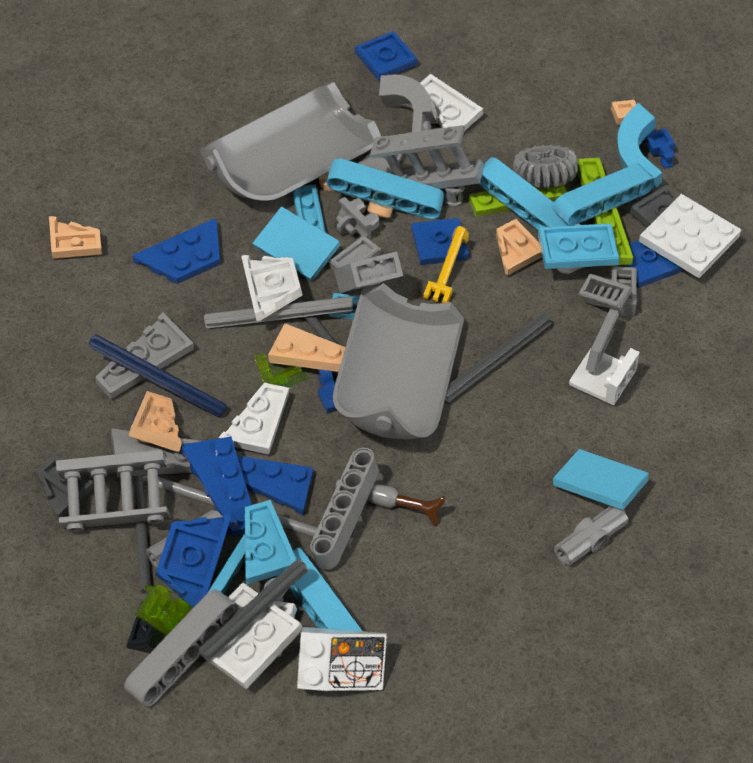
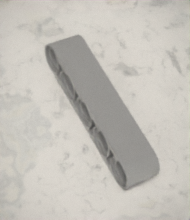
(361, 473)
(179, 648)

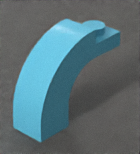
(632, 131)

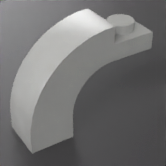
(407, 92)

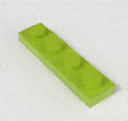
(485, 203)

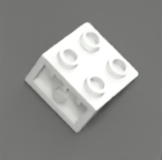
(609, 378)

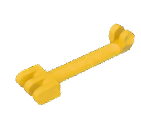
(459, 236)

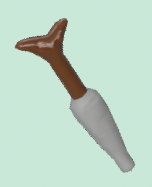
(389, 497)

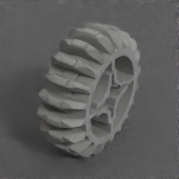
(546, 165)

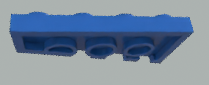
(221, 477)

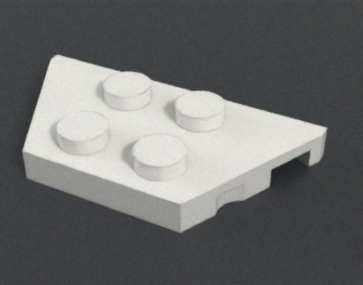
(271, 283)

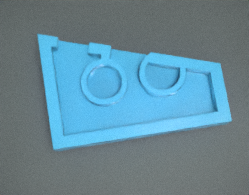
(265, 543)

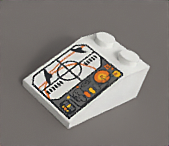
(341, 659)

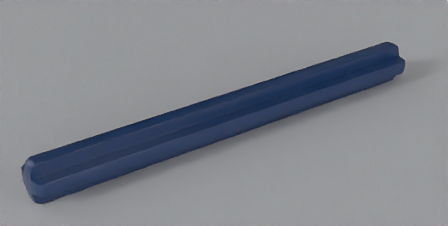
(157, 375)

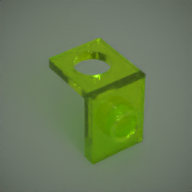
(279, 377)

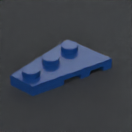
(279, 481)

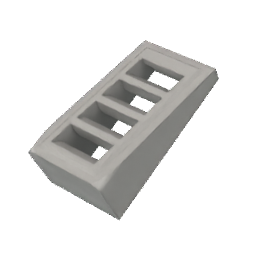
(625, 272)
(594, 282)

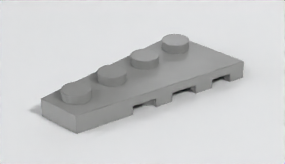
(158, 345)
(123, 443)

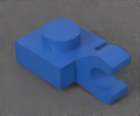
(661, 143)
(326, 392)

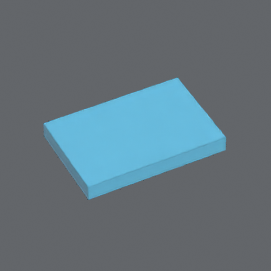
(297, 239)
(578, 246)
(601, 479)

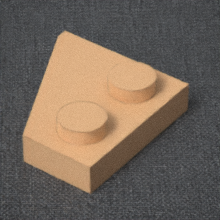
(73, 239)
(516, 246)

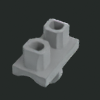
(353, 221)

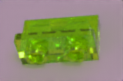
(162, 610)

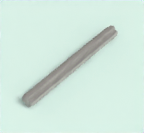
(291, 310)

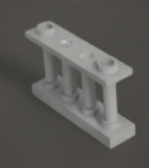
(437, 176)
(98, 468)

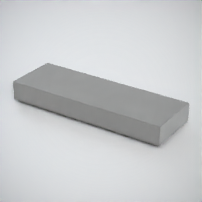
(602, 340)

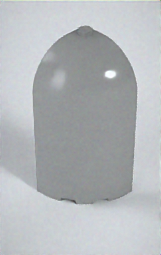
(290, 145)
(397, 364)

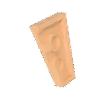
(305, 350)
(156, 422)

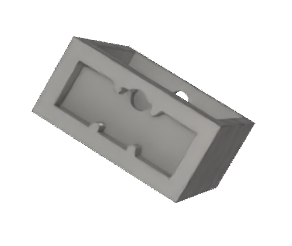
(368, 272)

